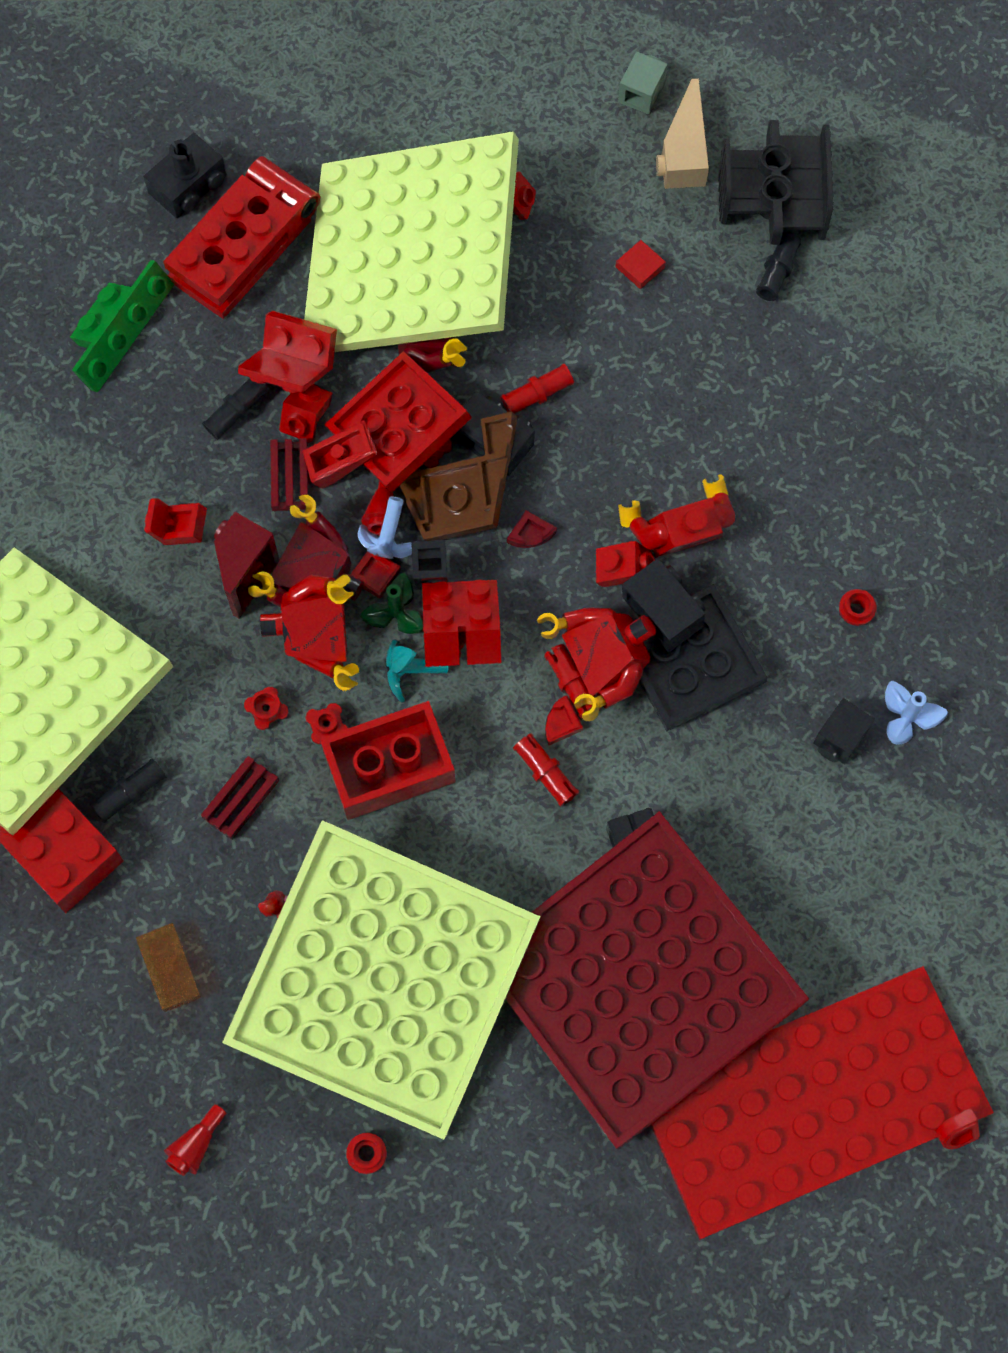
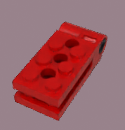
(241, 236)

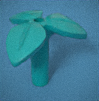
(402, 661)

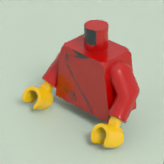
(683, 525)
(315, 626)
(606, 652)

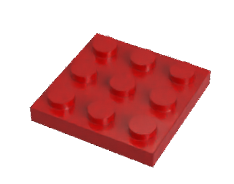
(406, 419)

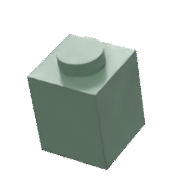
(642, 82)

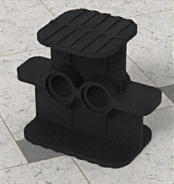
(800, 182)

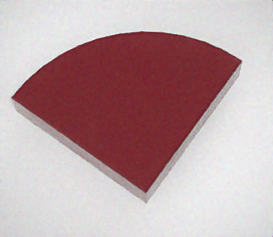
(531, 531)

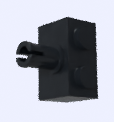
(185, 175)

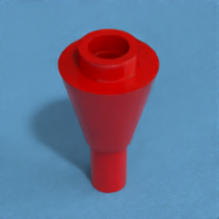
(376, 510)
(189, 1149)

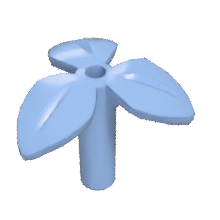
(385, 545)
(912, 709)

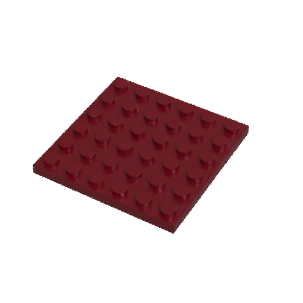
(646, 981)

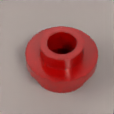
(857, 597)
(357, 1144)

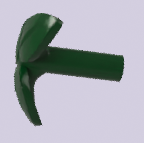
(398, 595)

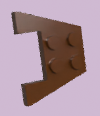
(466, 493)

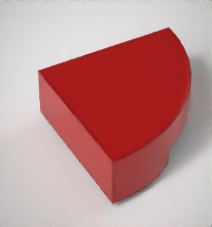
(562, 721)

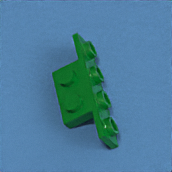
(116, 322)

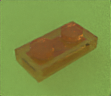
(168, 967)

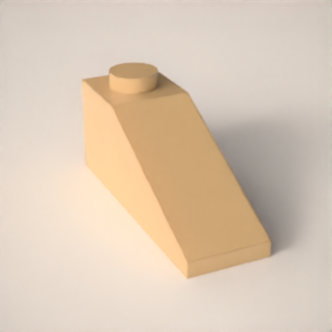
(684, 147)

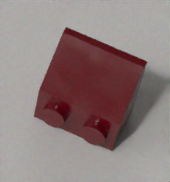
(241, 552)

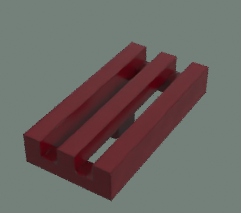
(287, 446)
(219, 822)

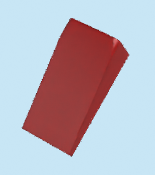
(339, 455)

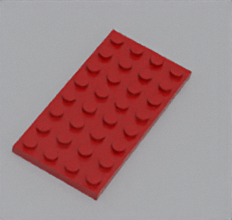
(818, 1103)

